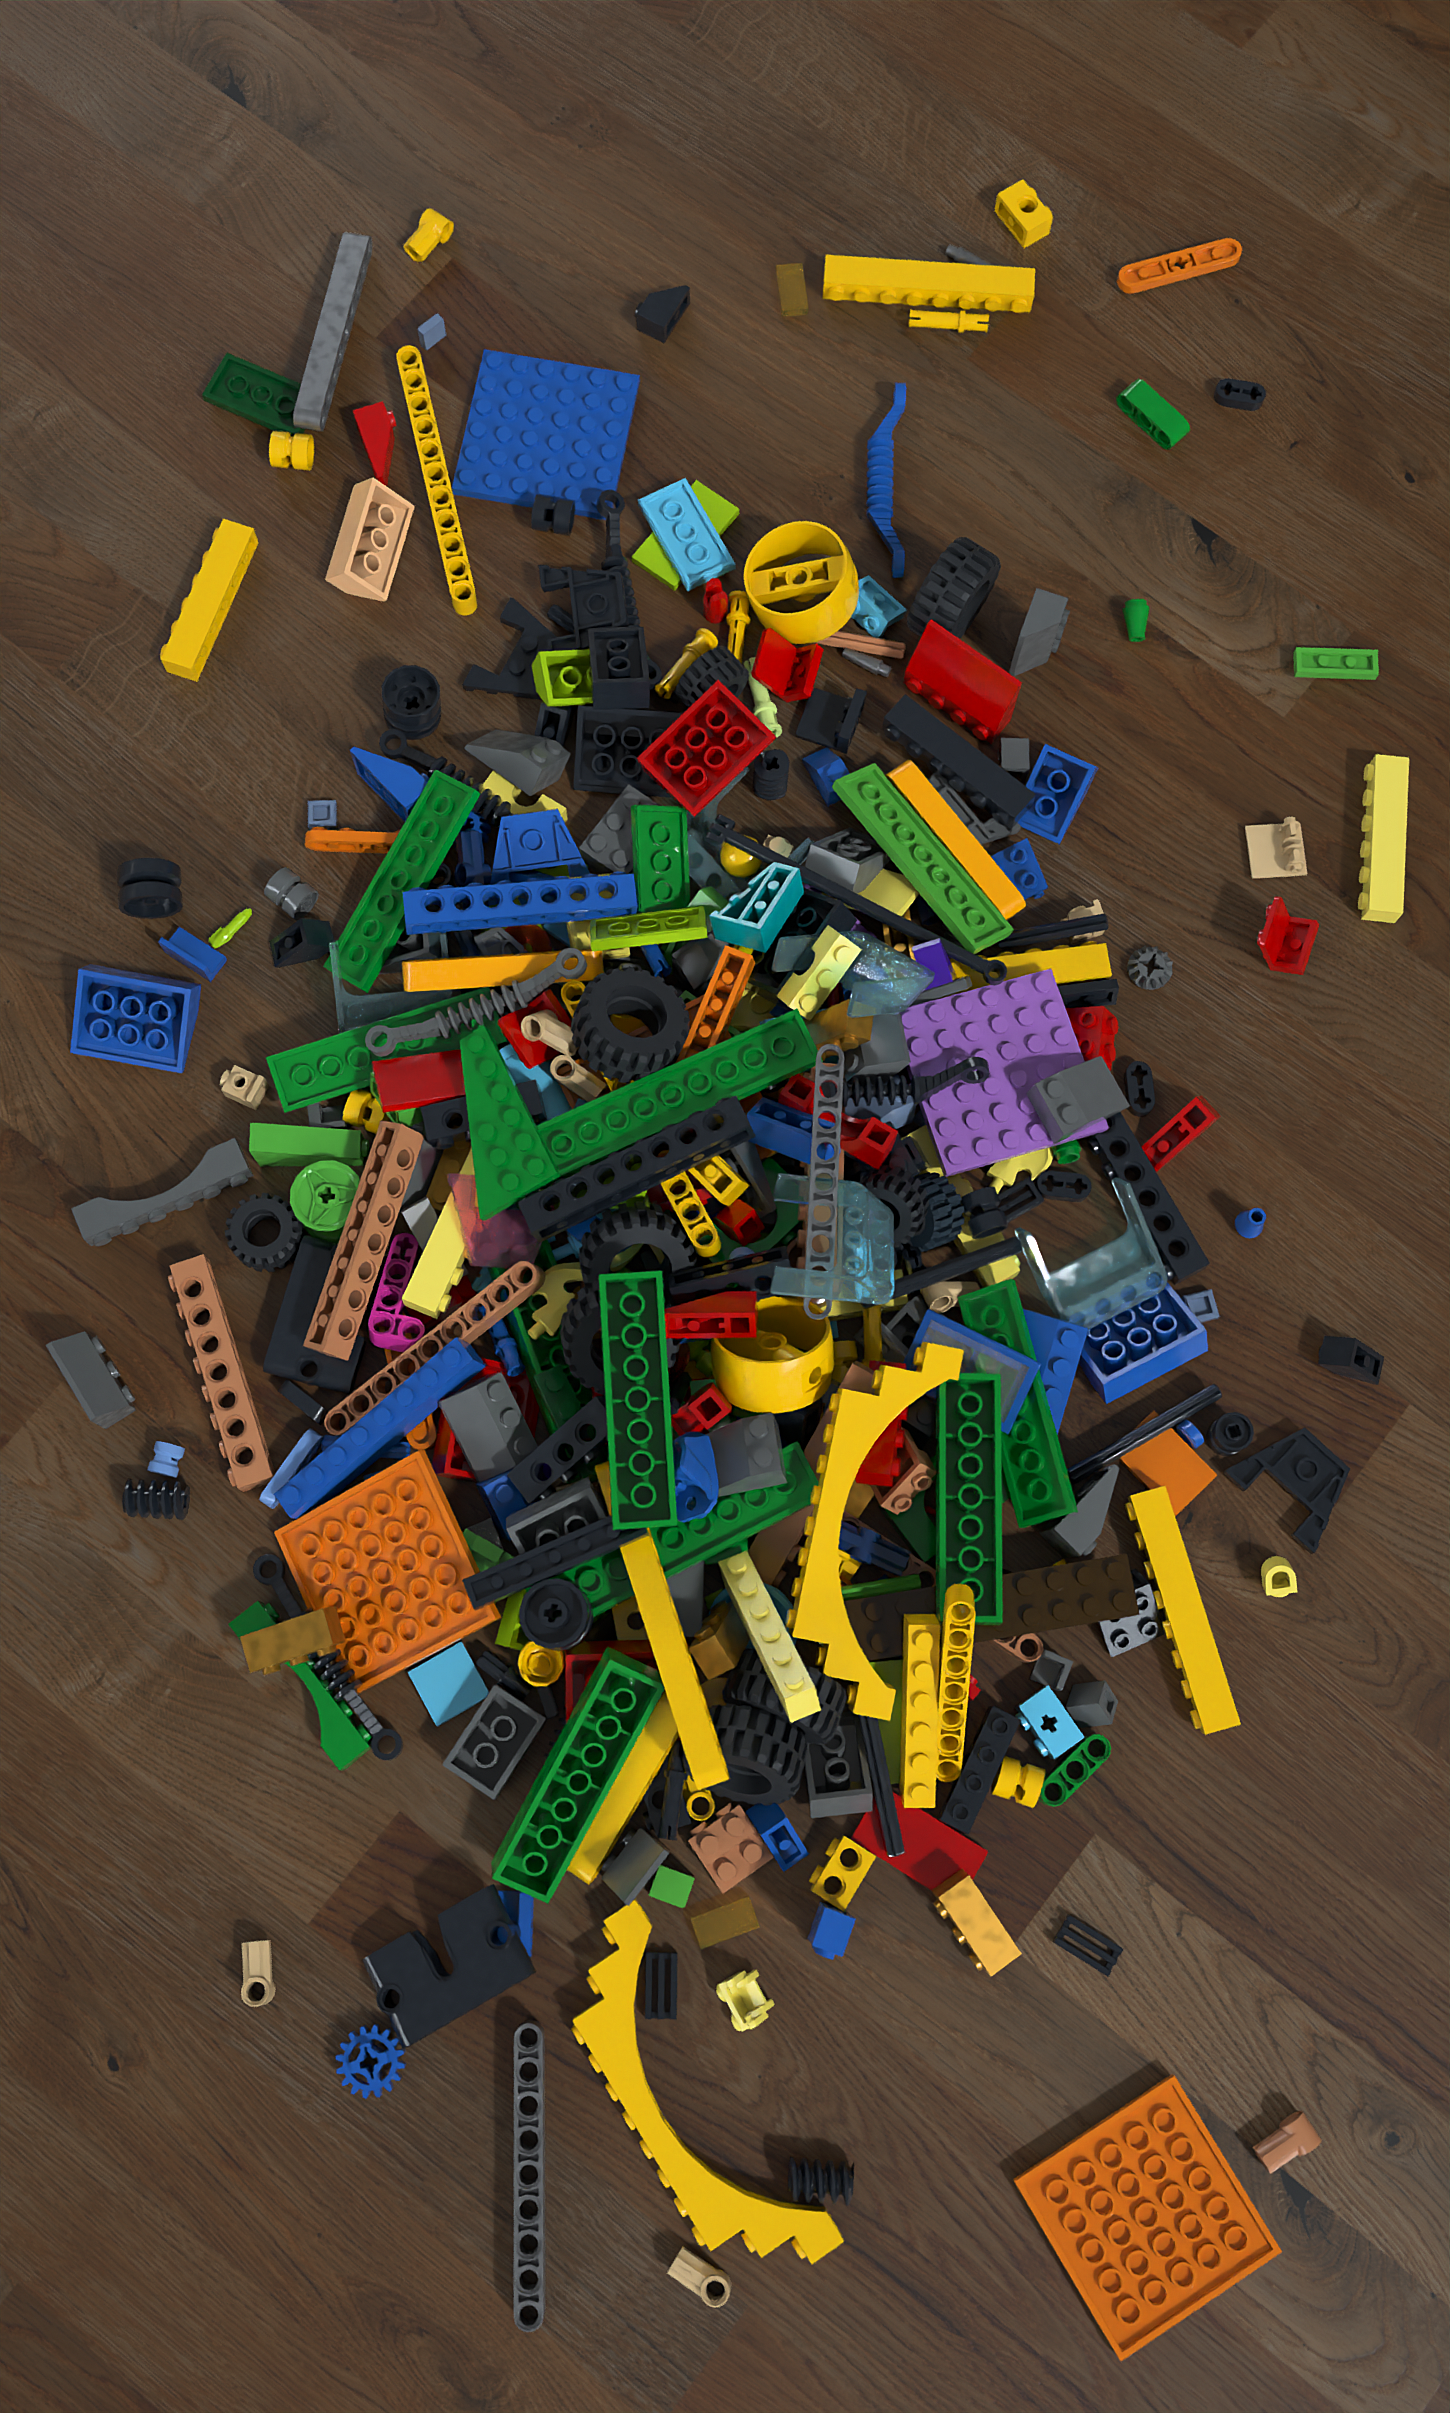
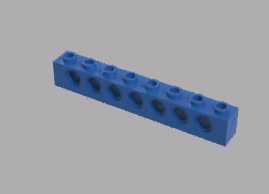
(508, 914)

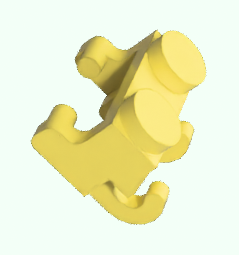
(744, 2000)

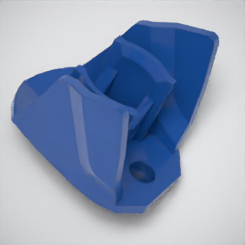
(694, 1476)

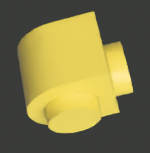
(1278, 1577)

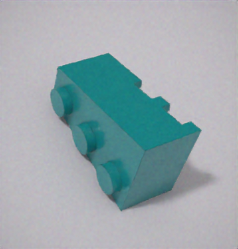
(761, 910)

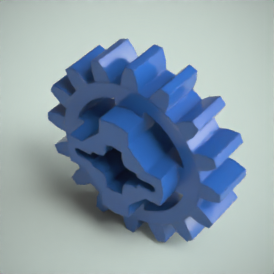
(357, 2065)

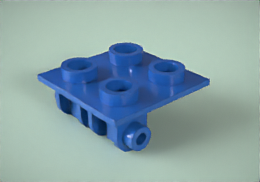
(1022, 869)

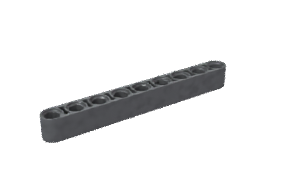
(332, 332)
(820, 1166)
(524, 2189)

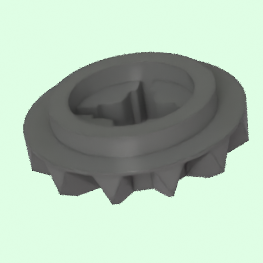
(1138, 972)

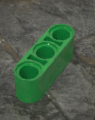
(1153, 414)
(1087, 1763)

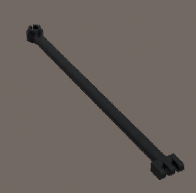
(856, 901)

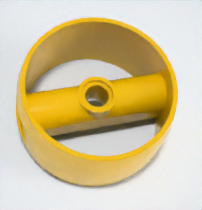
(771, 583)
(768, 1370)

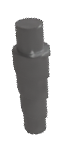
(963, 256)
(867, 662)

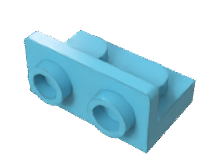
(876, 608)

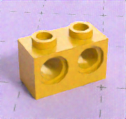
(849, 1876)

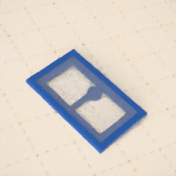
(980, 1356)

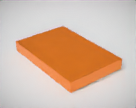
(1169, 1463)

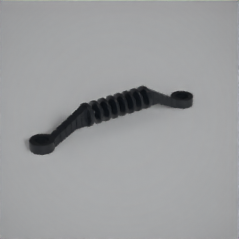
(616, 562)
(429, 764)
(919, 1088)
(334, 1669)

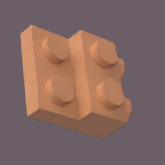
(914, 1476)
(729, 1847)

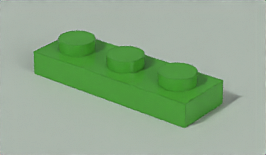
(1336, 663)

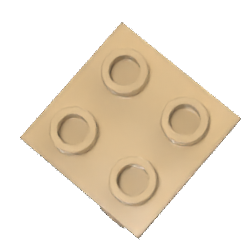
(1276, 849)

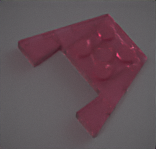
(498, 1240)

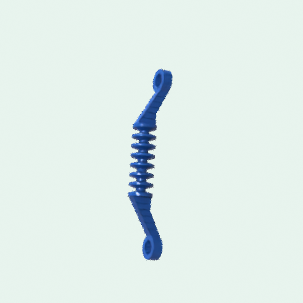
(881, 481)

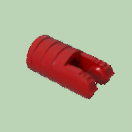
(715, 602)

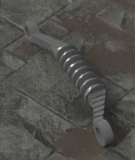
(441, 1025)

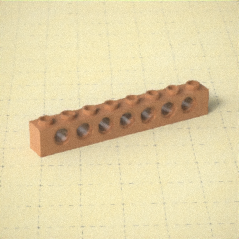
(364, 1240)
(199, 1272)

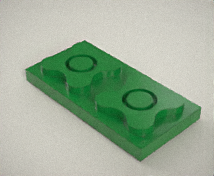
(660, 857)

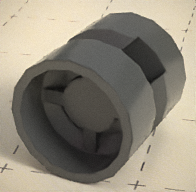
(286, 890)

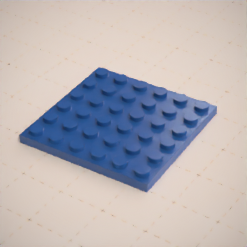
(545, 432)

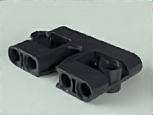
(286, 1352)
(480, 1972)

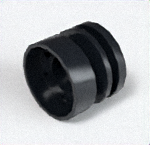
(411, 701)

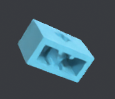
(1064, 1730)

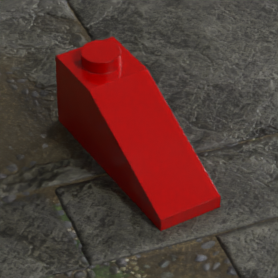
(377, 435)
(1180, 1132)
(716, 1316)

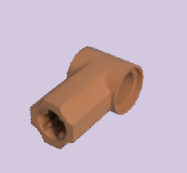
(1293, 2138)

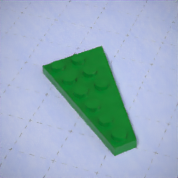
(505, 1141)

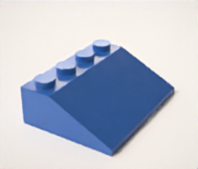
(134, 1017)
(1141, 1344)
(1058, 1349)

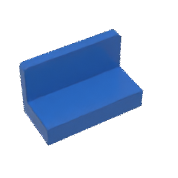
(193, 954)
(520, 1909)

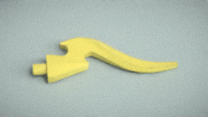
(1006, 1170)
(550, 1315)

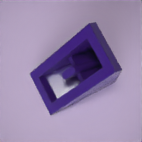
(933, 956)

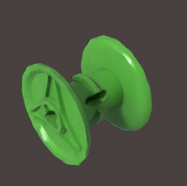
(323, 1198)

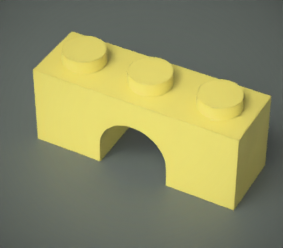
(509, 793)
(831, 961)

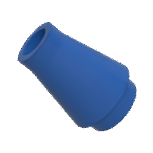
(1246, 1226)

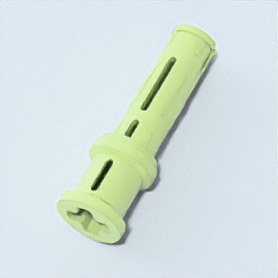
(764, 708)

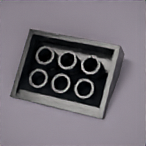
(610, 745)
(808, 917)

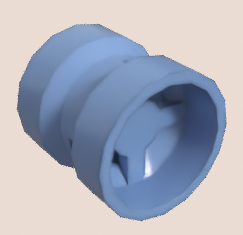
(166, 1459)

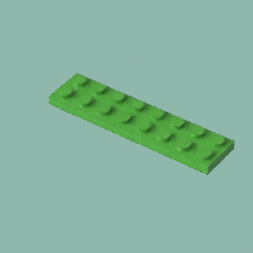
(922, 858)

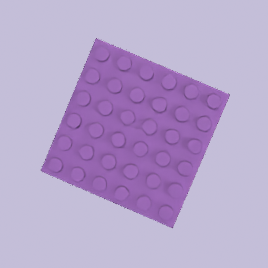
(1023, 1037)

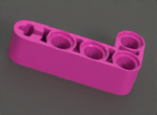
(393, 1290)

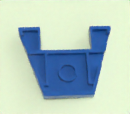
(534, 842)

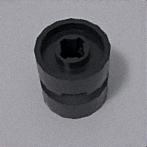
(562, 517)
(986, 1221)
(1230, 1434)

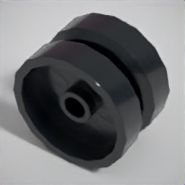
(149, 888)
(538, 1610)

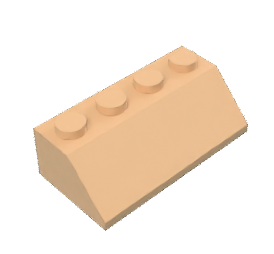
(370, 541)

